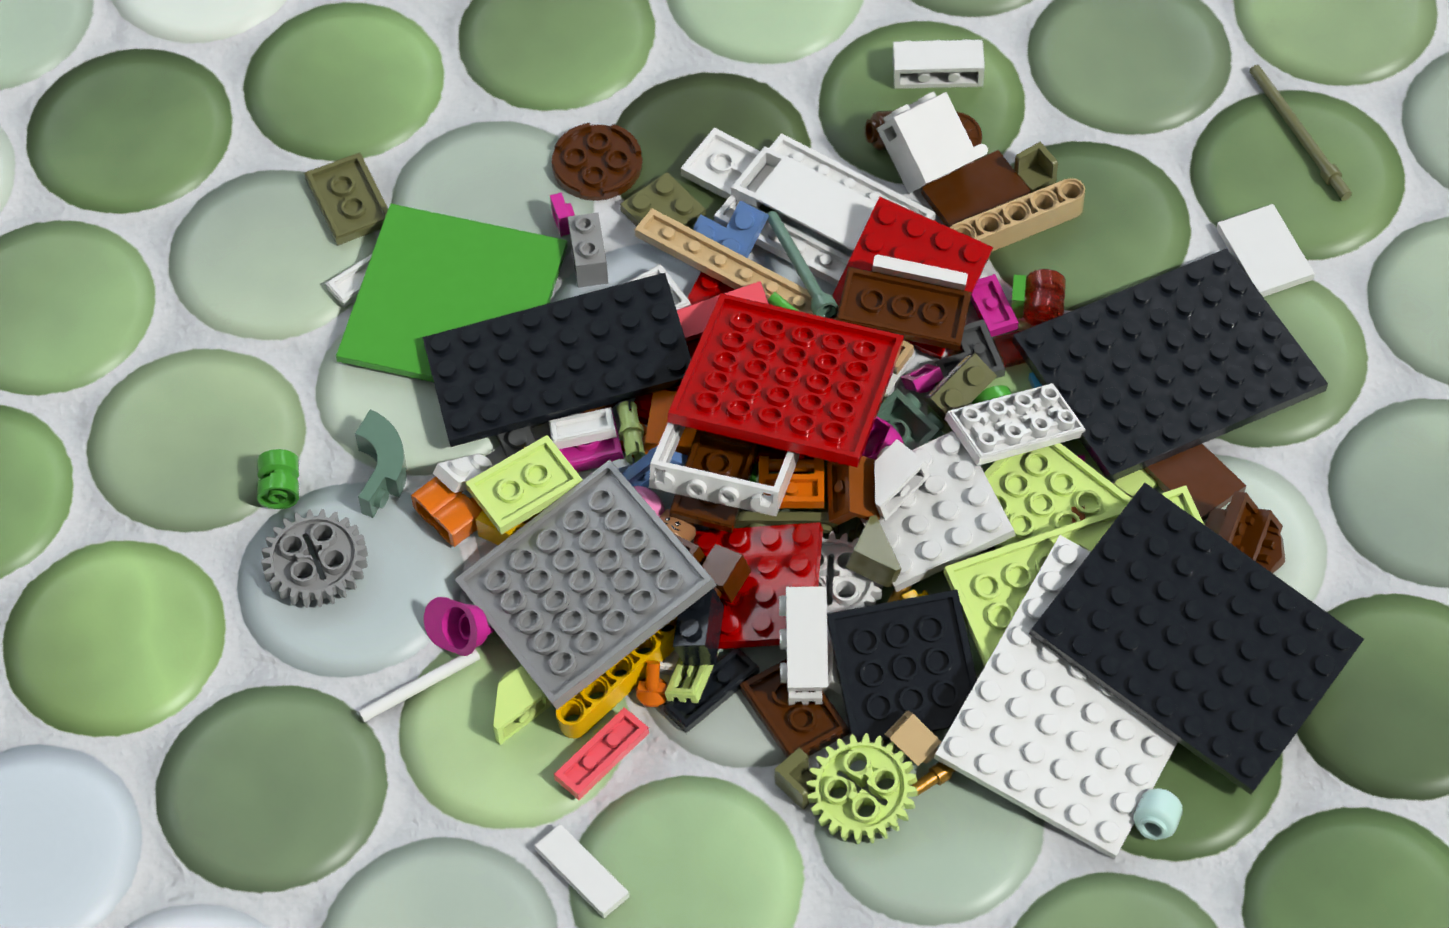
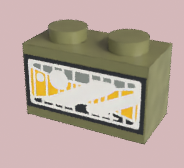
(960, 385)

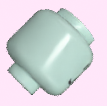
(1158, 814)

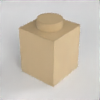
(913, 738)

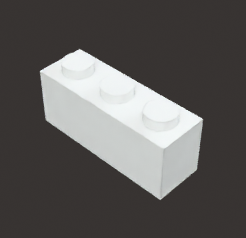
(938, 64)
(804, 638)

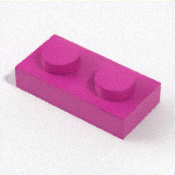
(993, 306)

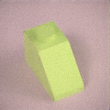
(517, 703)

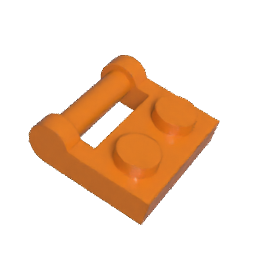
(803, 489)

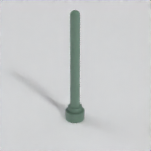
(821, 303)

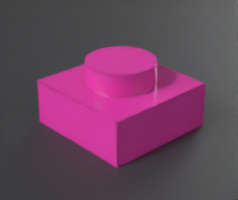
(560, 213)
(923, 378)

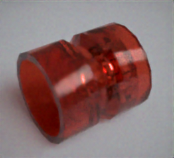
(1044, 296)

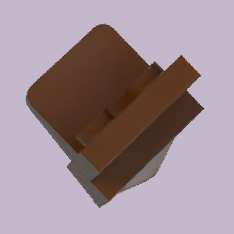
(1250, 530)

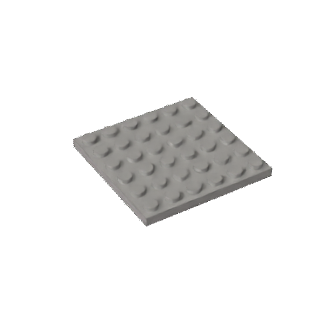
(585, 583)

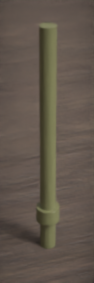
(1329, 172)

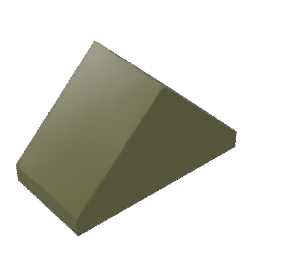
(874, 555)

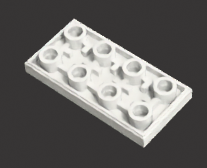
(1014, 424)

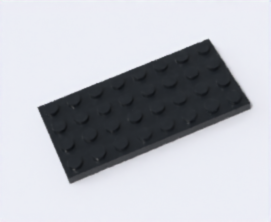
(557, 359)

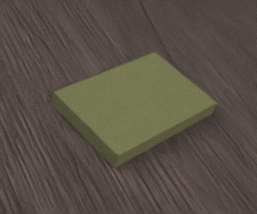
(347, 198)

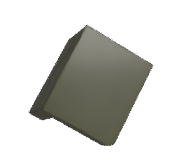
(1036, 167)
(792, 777)

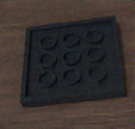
(900, 660)

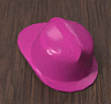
(456, 625)

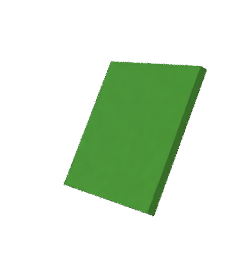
(439, 276)

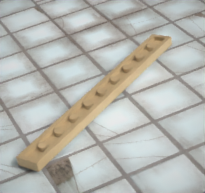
(728, 265)

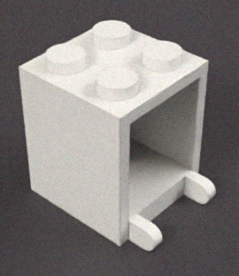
(927, 141)

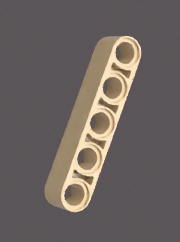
(1026, 214)

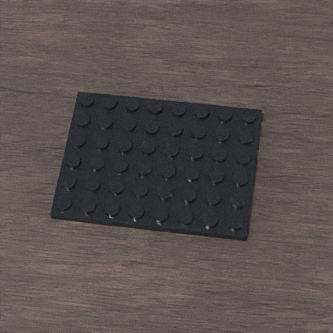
(1170, 363)
(1197, 637)

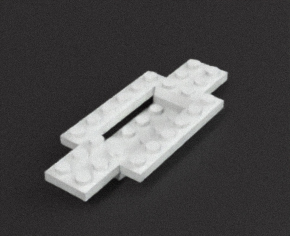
(798, 185)

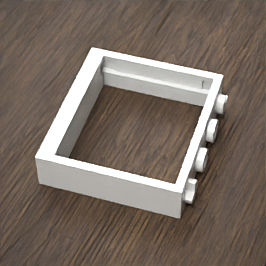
(713, 486)

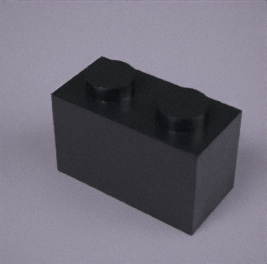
(699, 631)

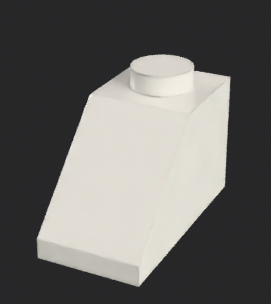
(897, 477)

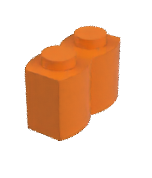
(448, 512)

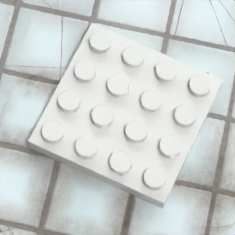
(946, 516)

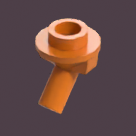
(652, 688)

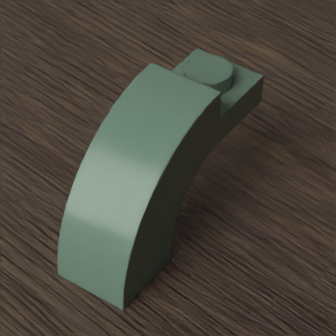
(381, 442)

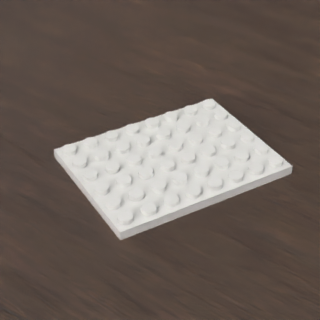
(1053, 733)

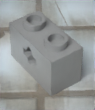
(588, 250)

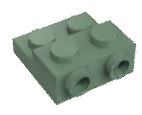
(910, 422)

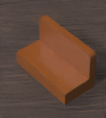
(851, 491)

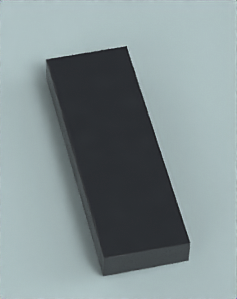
(721, 685)

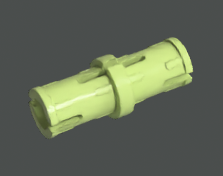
(631, 431)

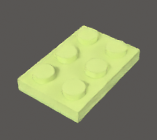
(523, 484)

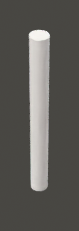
(417, 686)

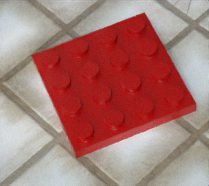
(915, 238)
(777, 559)

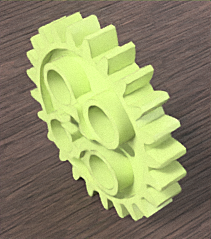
(843, 812)

